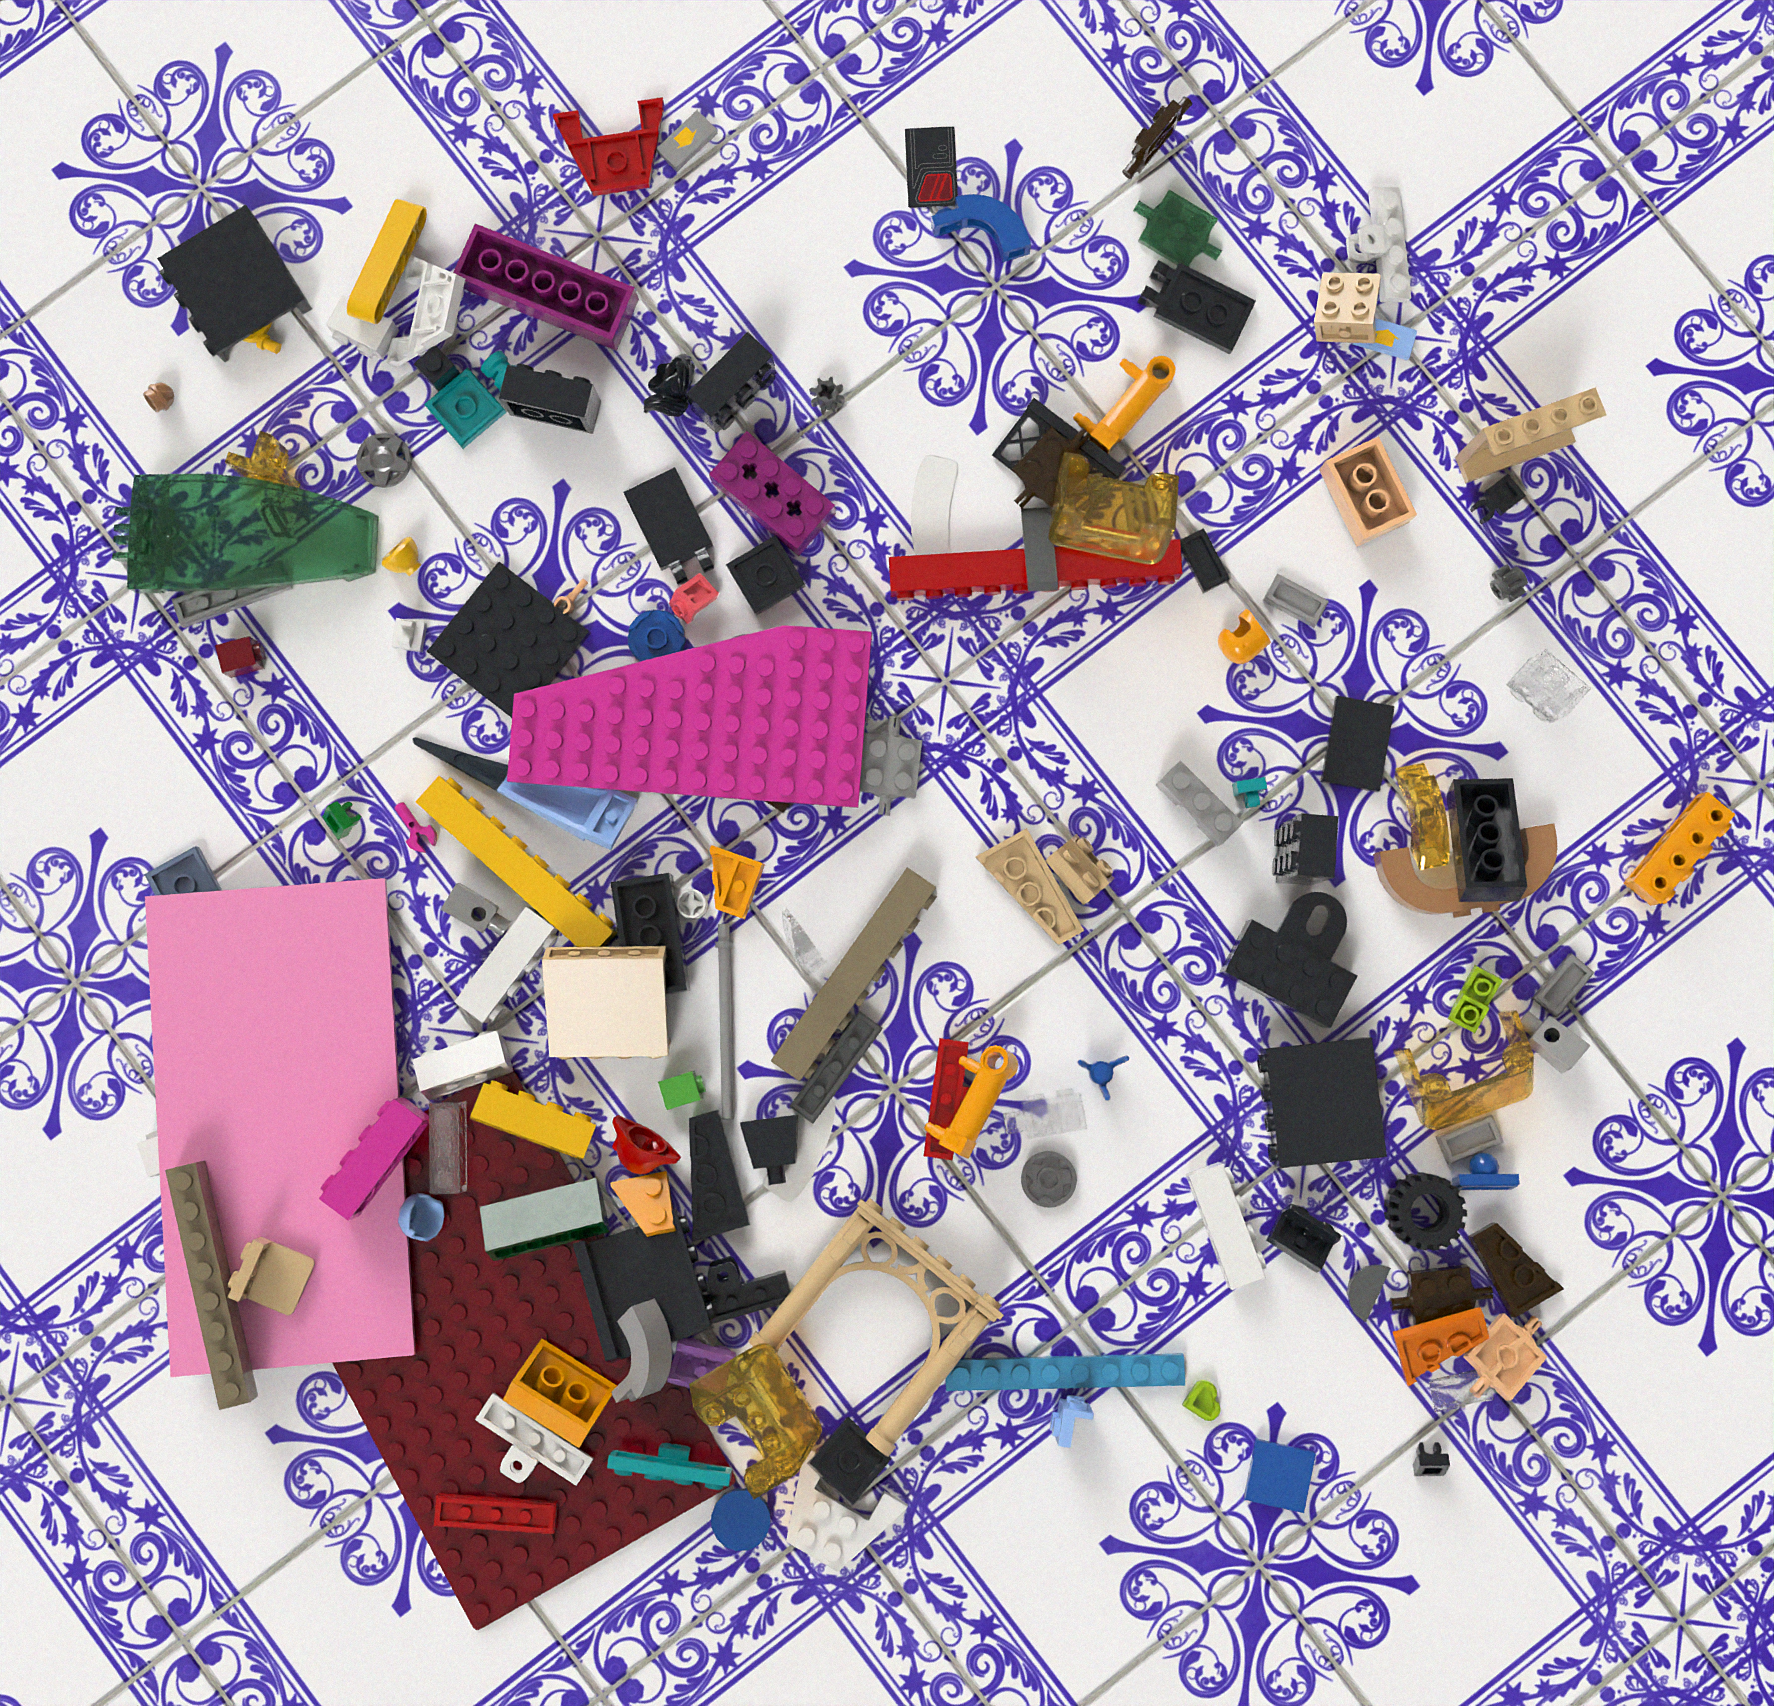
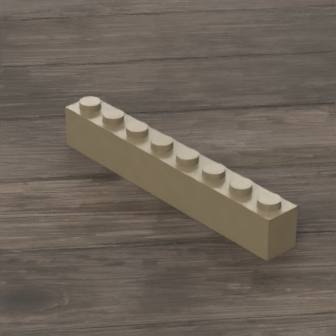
(853, 974)
(209, 1281)

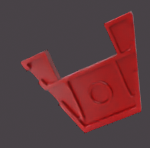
(615, 160)

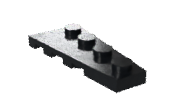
(714, 1183)

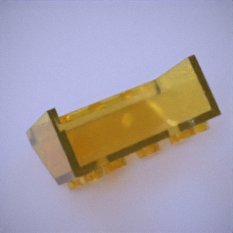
(768, 1406)

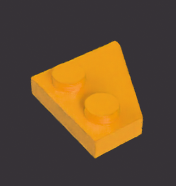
(734, 881)

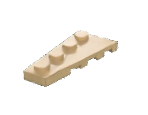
(1027, 878)

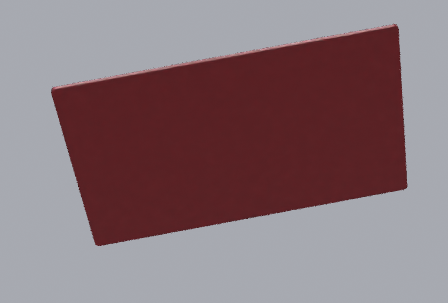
(471, 1339)

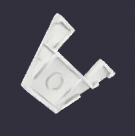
(434, 312)
(829, 1527)

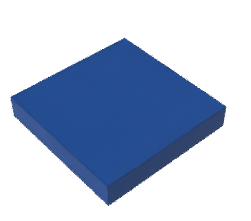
(1279, 1475)

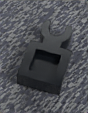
(1499, 497)

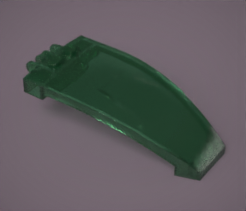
(239, 535)

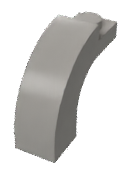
(650, 1351)

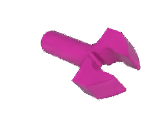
(415, 828)

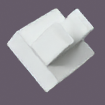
(409, 635)

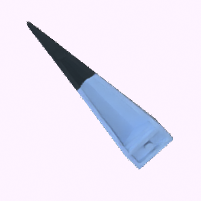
(583, 812)

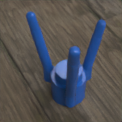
(1102, 1072)

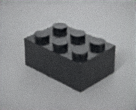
(732, 383)
(550, 398)

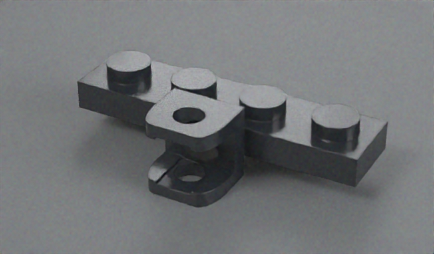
(737, 1298)

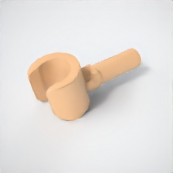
(570, 598)

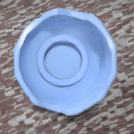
(421, 1217)

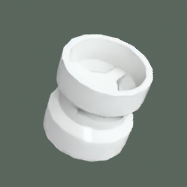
(689, 901)

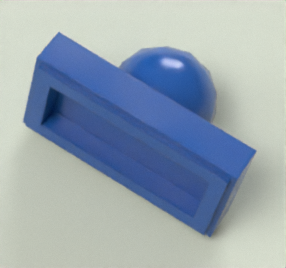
(1485, 1175)

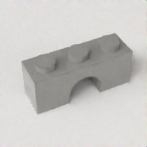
(1204, 806)

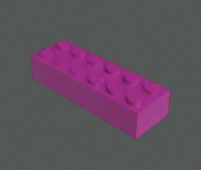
(546, 287)

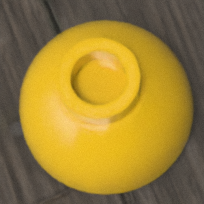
(402, 557)

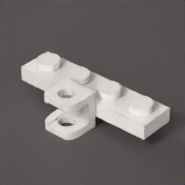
(1385, 244)
(531, 1443)

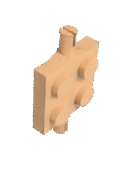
(1506, 1357)

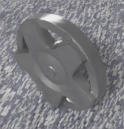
(383, 460)
(1048, 1179)

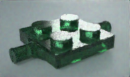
(1177, 229)

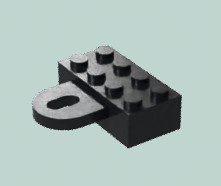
(1292, 963)

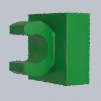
(338, 820)

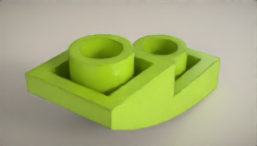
(1474, 998)

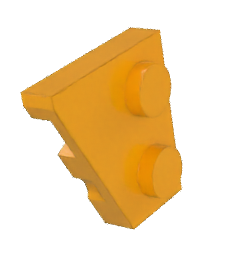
(648, 1201)

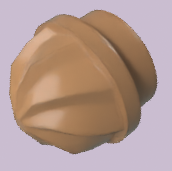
(159, 396)

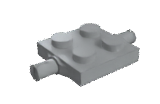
(890, 765)

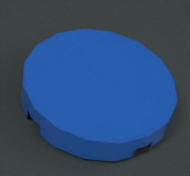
(655, 635)
(740, 1520)

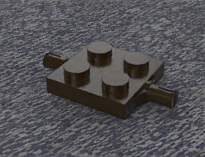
(1152, 139)
(1042, 463)
(1440, 1293)

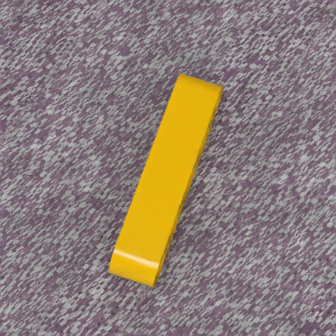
(386, 261)

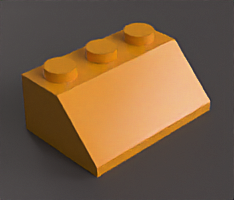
(559, 1393)

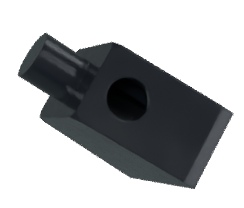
(772, 1145)

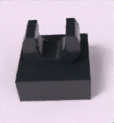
(1430, 1464)

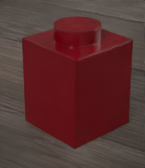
(240, 656)

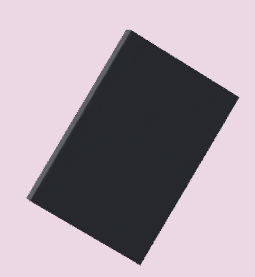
(1357, 744)

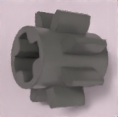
(823, 402)
(1508, 583)

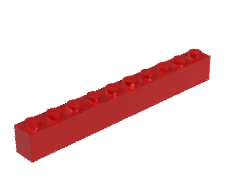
(1006, 570)

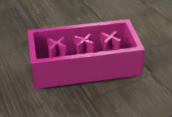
(375, 1158)

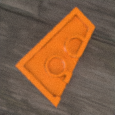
(1432, 1342)

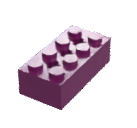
(772, 512)

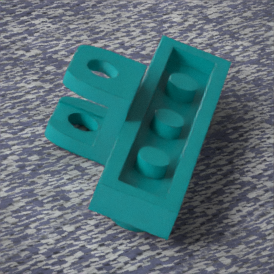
(670, 1465)

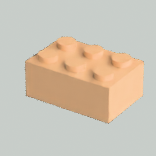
(1367, 491)

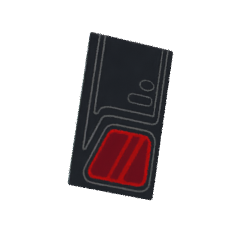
(931, 166)

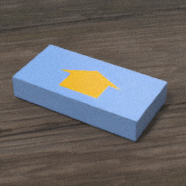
(1392, 339)

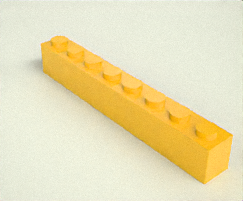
(514, 865)

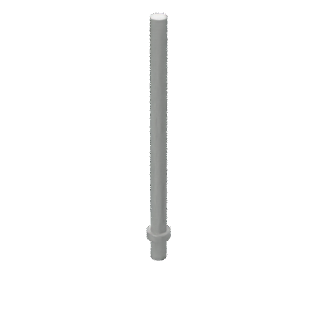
(724, 945)

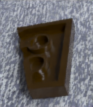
(1513, 1273)

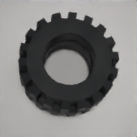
(1449, 1215)

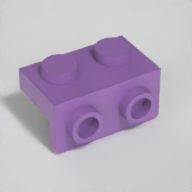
(695, 1360)

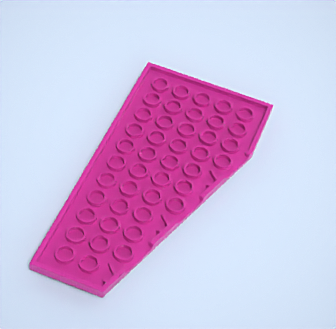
(728, 719)

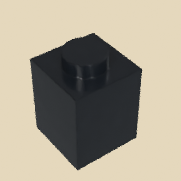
(436, 368)

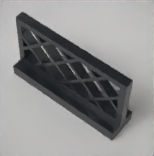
(1045, 419)

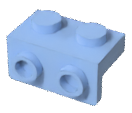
(1063, 1420)

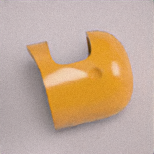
(1245, 641)

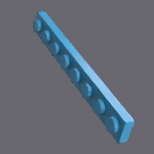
(1067, 1372)

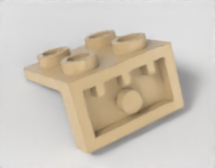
(1347, 307)

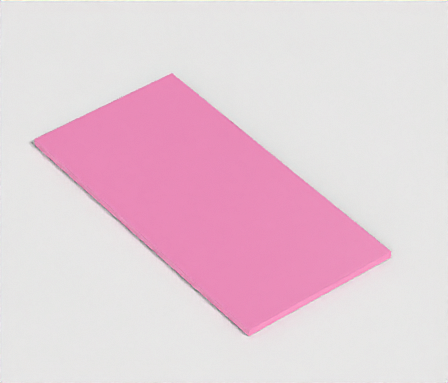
(269, 1071)

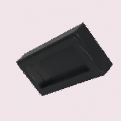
(1203, 561)

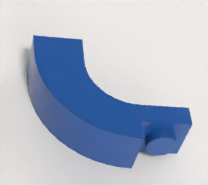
(987, 215)

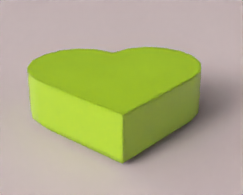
(1202, 1400)

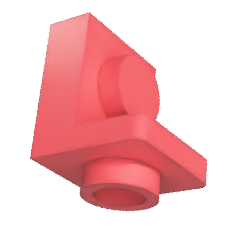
(692, 598)

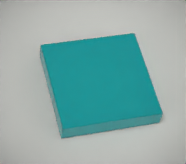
(465, 408)

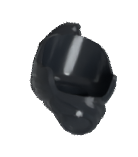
(670, 387)

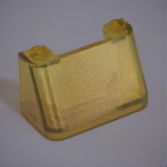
(1113, 514)

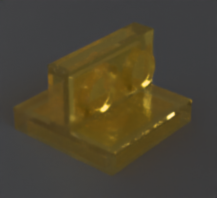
(266, 462)

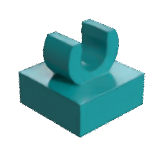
(1250, 790)

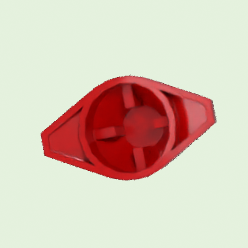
(640, 1147)

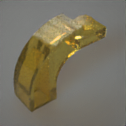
(1426, 814)

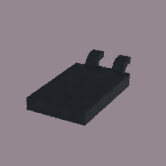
(1198, 305)
(670, 523)

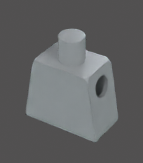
(461, 906)
(1564, 1047)

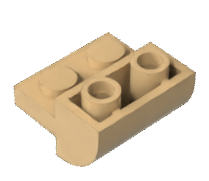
(1080, 868)

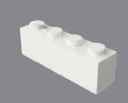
(507, 965)
(1225, 1225)

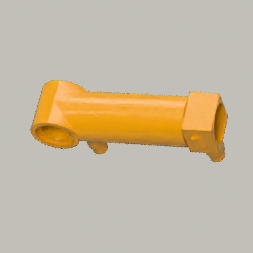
(1131, 405)
(978, 1101)

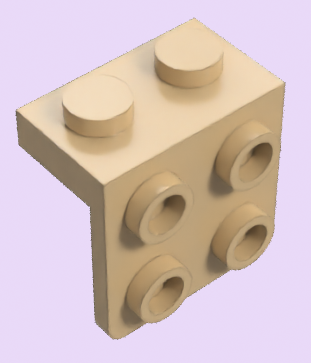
(271, 1275)

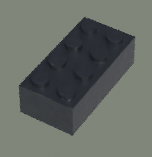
(1486, 840)
(1306, 849)
(650, 917)

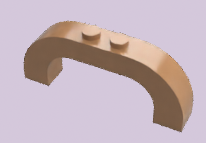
(1403, 885)

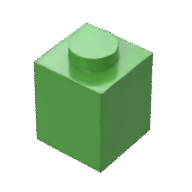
(682, 1089)

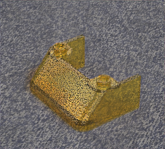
(1441, 1108)

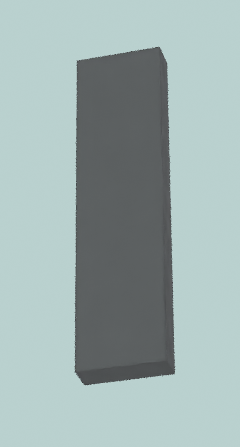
(1038, 550)
(836, 1067)

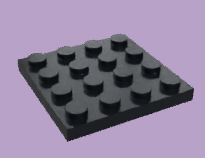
(507, 639)

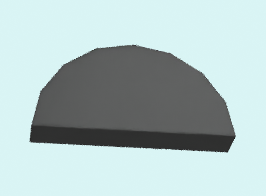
(1365, 1288)

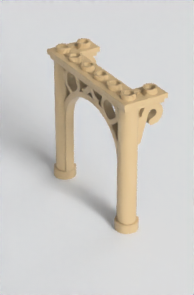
(940, 1359)

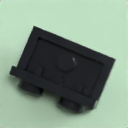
(1303, 1237)

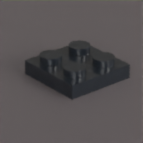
(765, 575)
(848, 1461)

